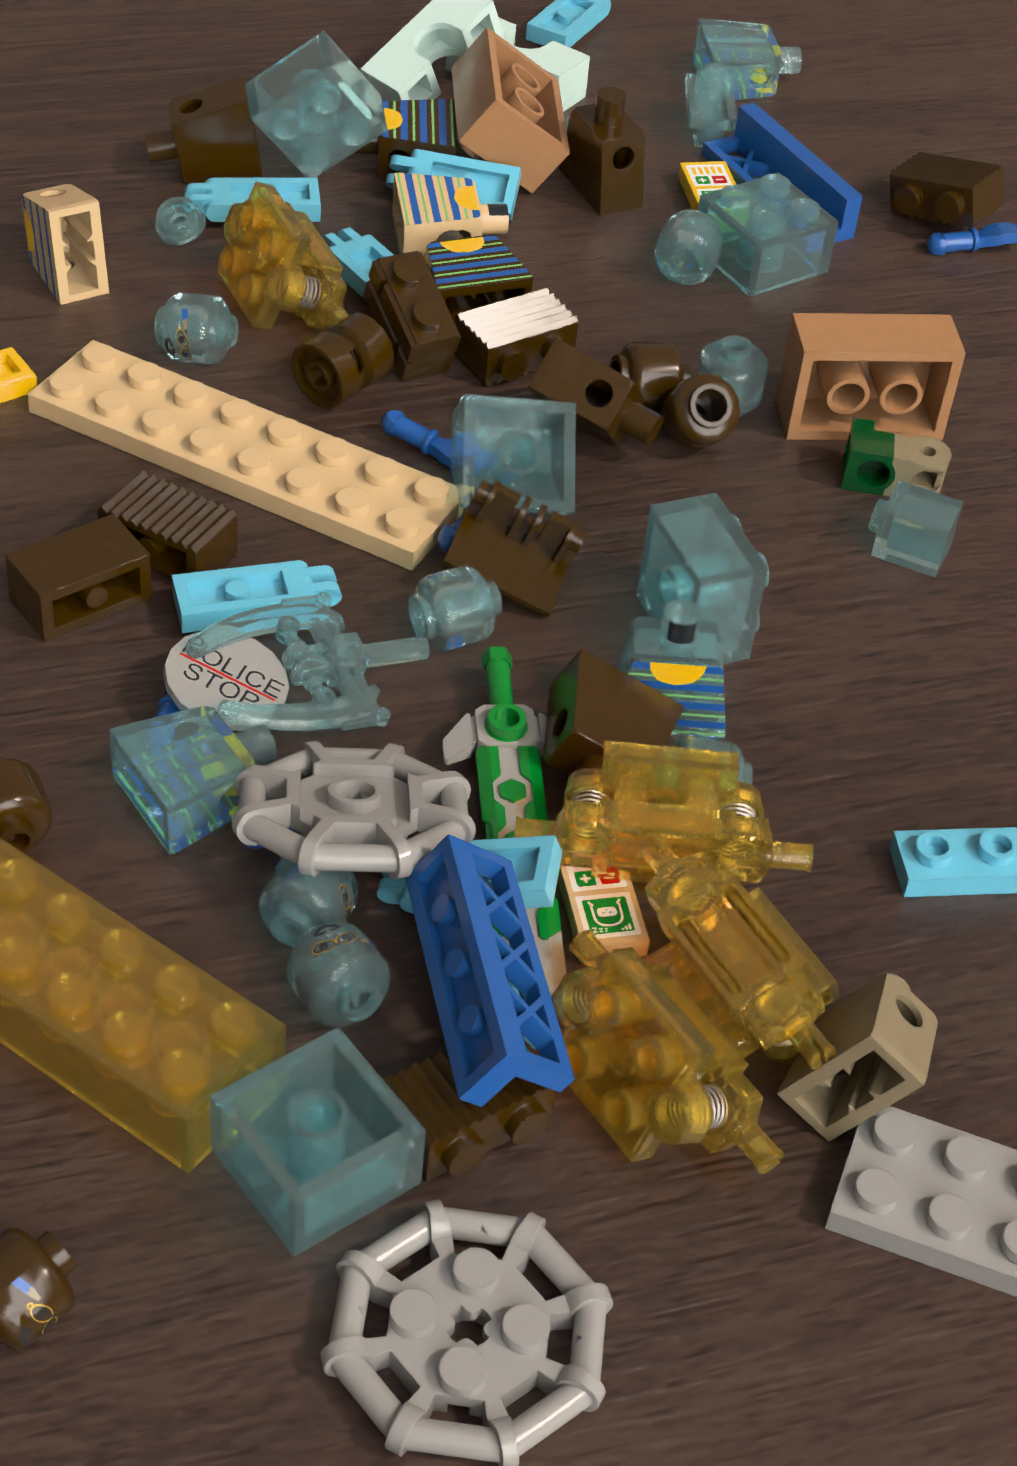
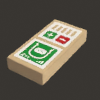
(605, 908)

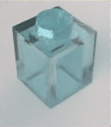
(915, 527)

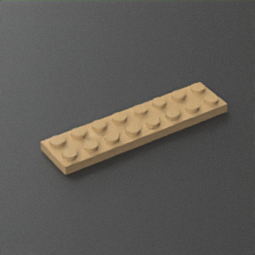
(249, 453)

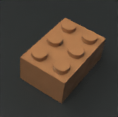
(509, 109)
(868, 368)

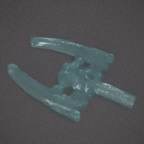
(333, 659)

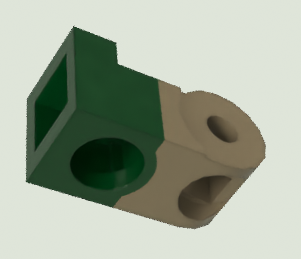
(879, 459)

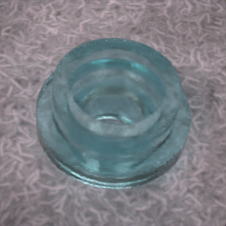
(179, 221)

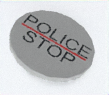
(235, 672)

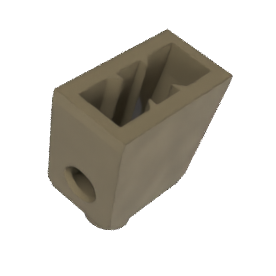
(882, 1044)

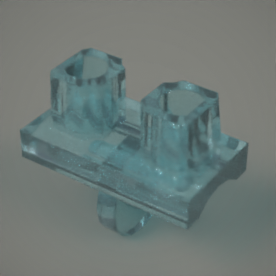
(710, 102)

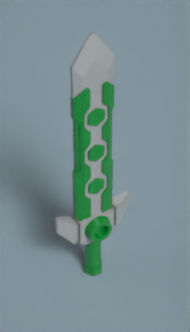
(509, 783)

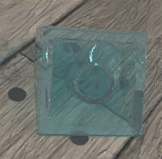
(519, 444)

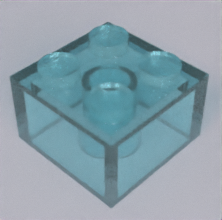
(316, 106)
(770, 233)
(704, 557)
(316, 1140)

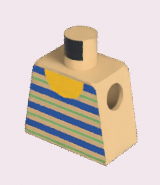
(435, 204)
(62, 228)

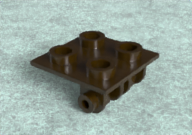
(514, 548)

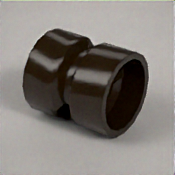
(342, 360)

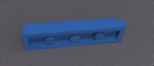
(774, 150)
(470, 967)

